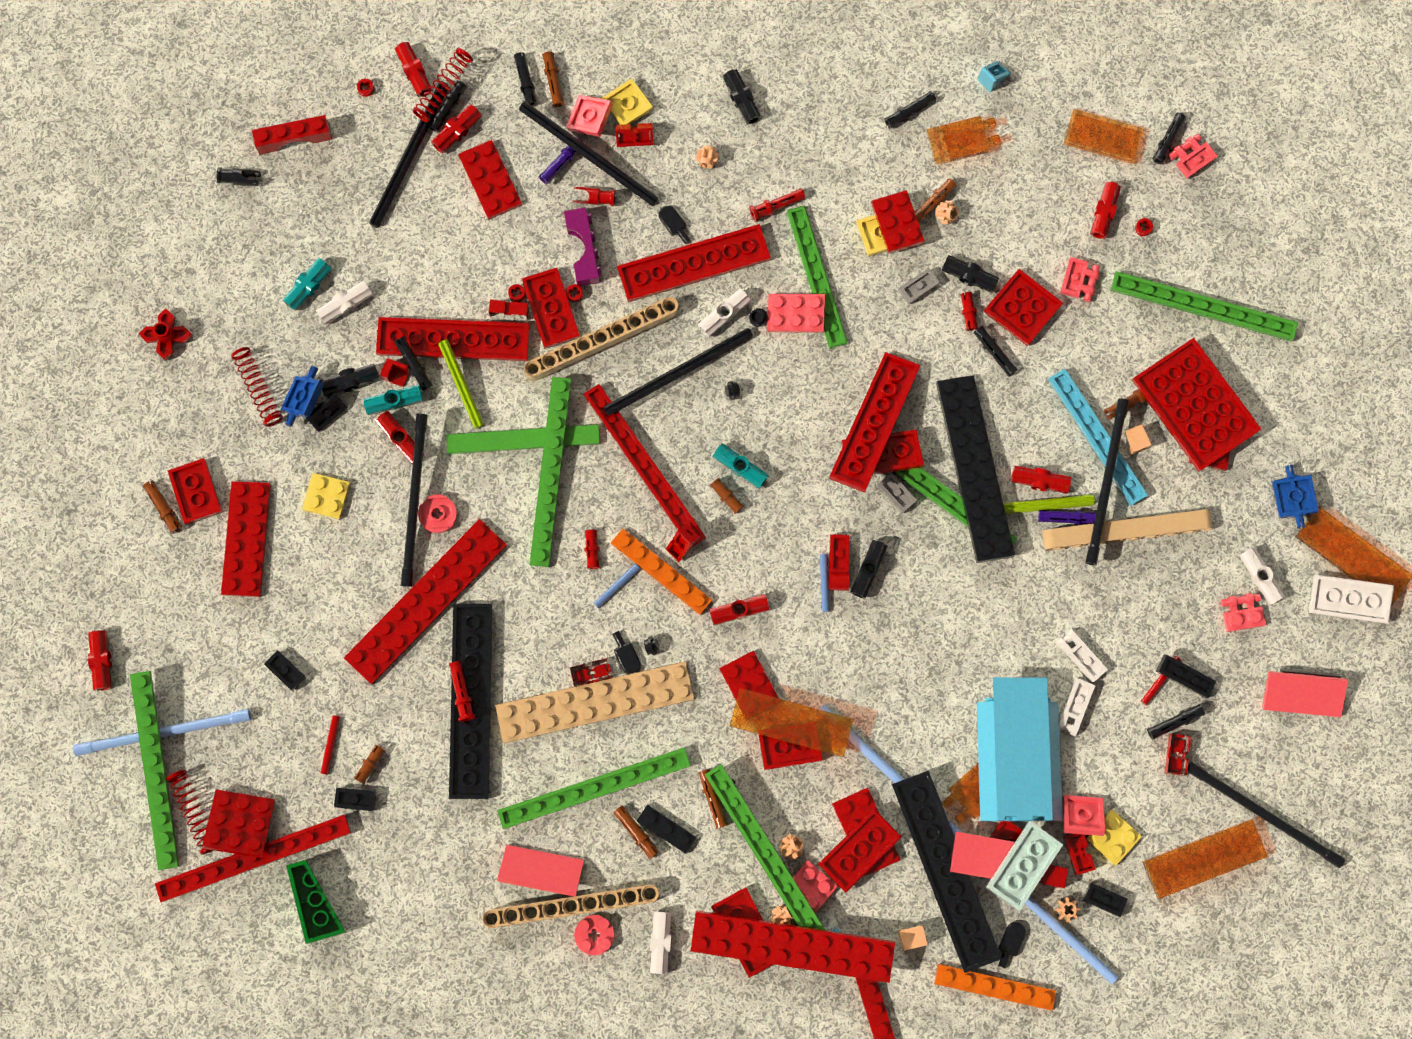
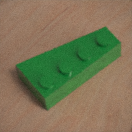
(313, 907)

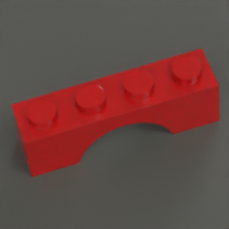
(273, 137)

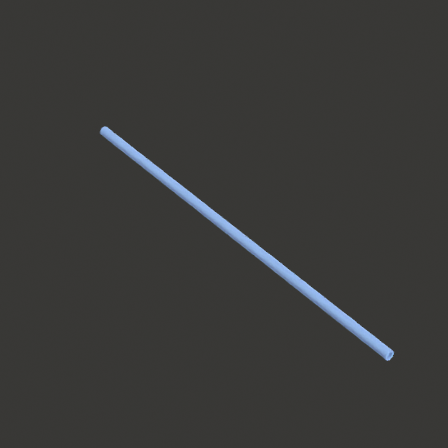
(1031, 902)

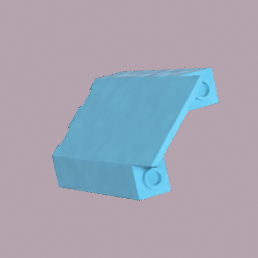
(1019, 752)

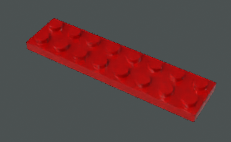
(693, 263)
(467, 338)
(874, 422)

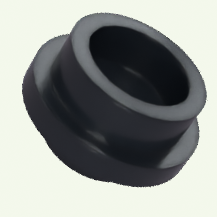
(758, 317)
(732, 390)
(651, 646)

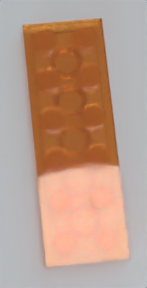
(1351, 552)
(791, 722)
(1205, 859)

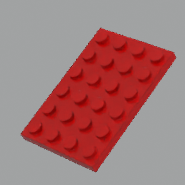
(1196, 404)

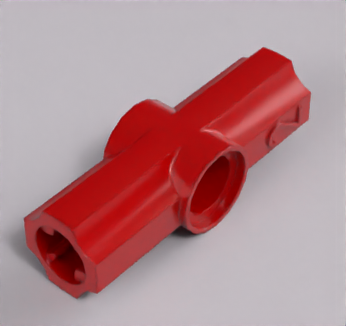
(413, 68)
(456, 128)
(1105, 210)
(392, 429)
(1041, 479)
(751, 605)
(99, 660)

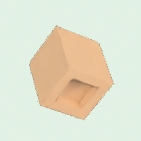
(1137, 440)
(912, 938)

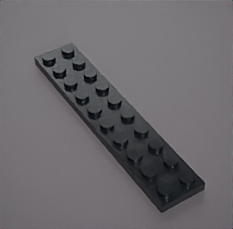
(975, 469)
(471, 739)
(952, 890)

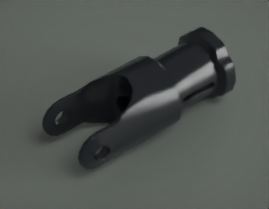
(237, 176)

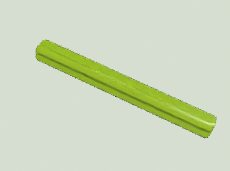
(461, 384)
(1049, 504)

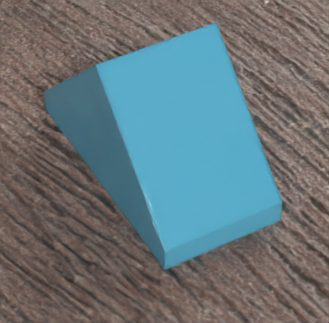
(992, 75)

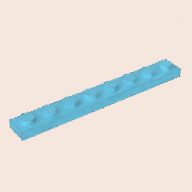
(1096, 435)

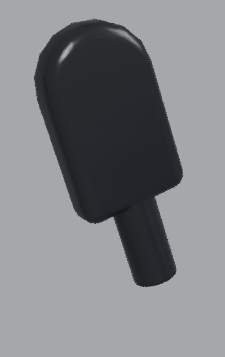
(673, 222)
(626, 655)
(1011, 942)

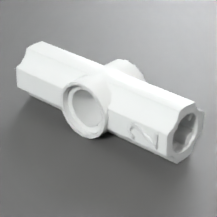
(344, 302)
(716, 321)
(1269, 586)
(660, 942)

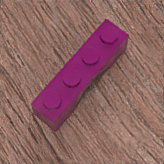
(578, 225)

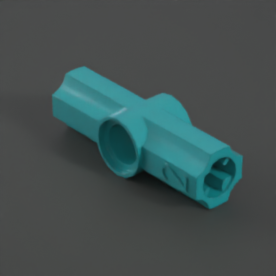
(306, 284)
(381, 402)
(730, 459)

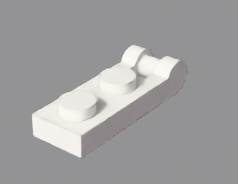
(1082, 656)
(1076, 706)

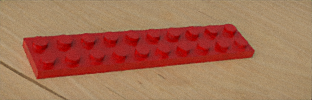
(425, 601)
(793, 946)

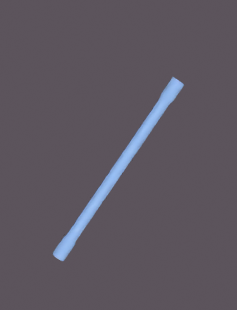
(233, 717)

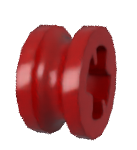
(365, 82)
(1138, 229)
(513, 288)
(577, 298)

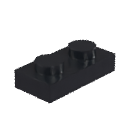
(326, 412)
(285, 670)
(355, 799)
(1105, 899)

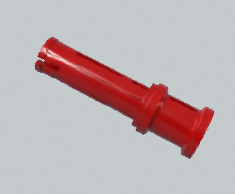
(768, 208)
(463, 703)

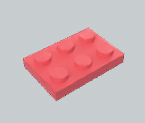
(796, 313)

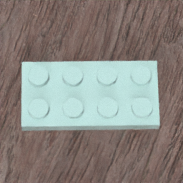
(1024, 866)

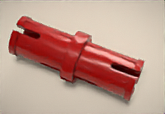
(969, 311)
(591, 549)

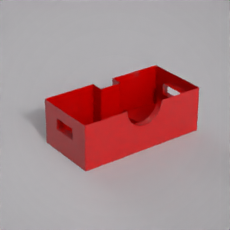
(634, 135)
(508, 308)
(682, 542)
(600, 671)
(1176, 764)
(1077, 853)

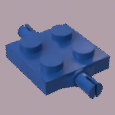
(302, 396)
(1295, 496)

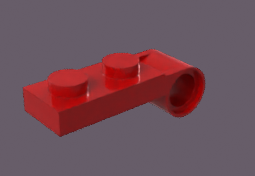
(839, 562)

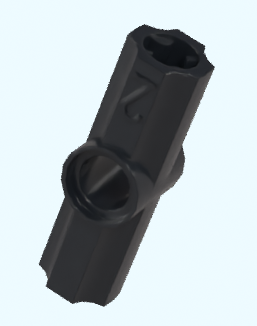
(741, 96)
(970, 273)
(350, 379)
(864, 580)

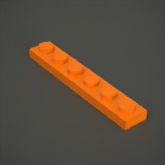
(661, 571)
(995, 987)

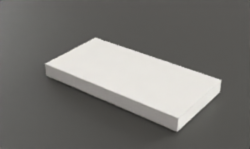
(1351, 599)

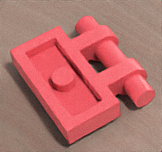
(1194, 161)
(1074, 278)
(1245, 618)

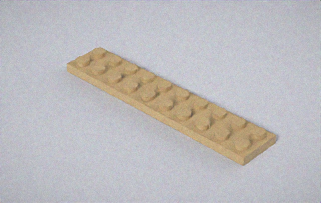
(594, 702)

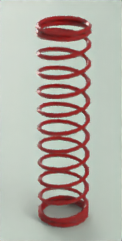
(460, 52)
(269, 417)
(172, 778)

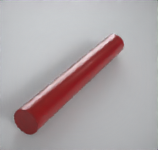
(1155, 687)
(330, 745)

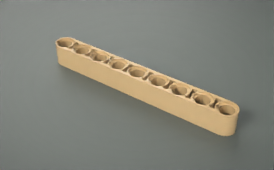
(595, 346)
(1129, 529)
(561, 906)

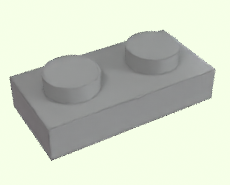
(918, 286)
(896, 493)

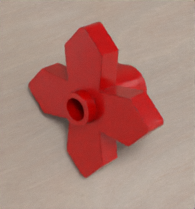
(165, 334)

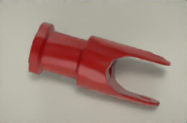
(597, 196)

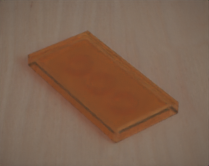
(1103, 136)

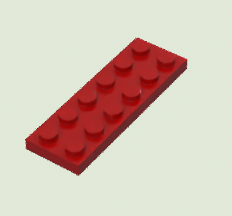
(245, 539)

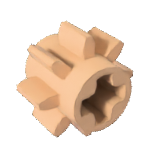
(707, 157)
(947, 212)
(791, 847)
(1061, 909)
(782, 915)

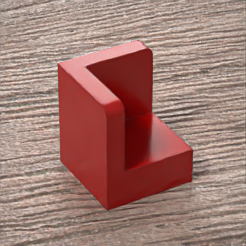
(395, 372)
(1055, 877)

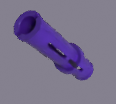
(566, 155)
(1066, 517)

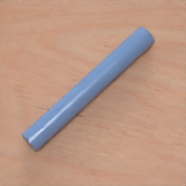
(824, 582)
(617, 585)

